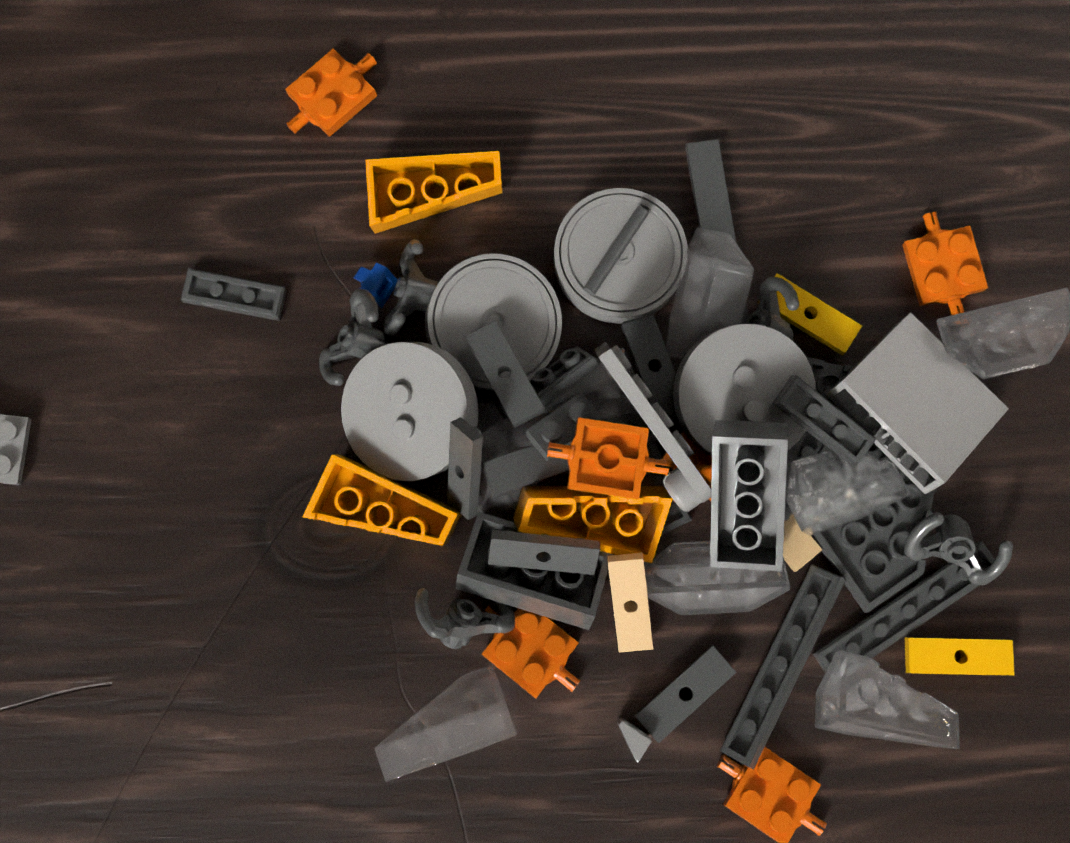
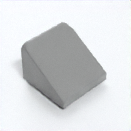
(635, 738)

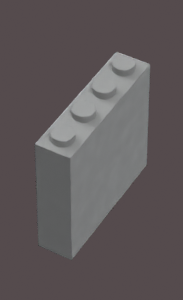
(918, 403)

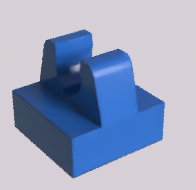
(378, 281)

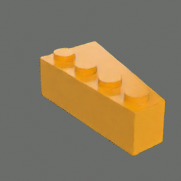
(424, 186)
(366, 500)
(616, 522)

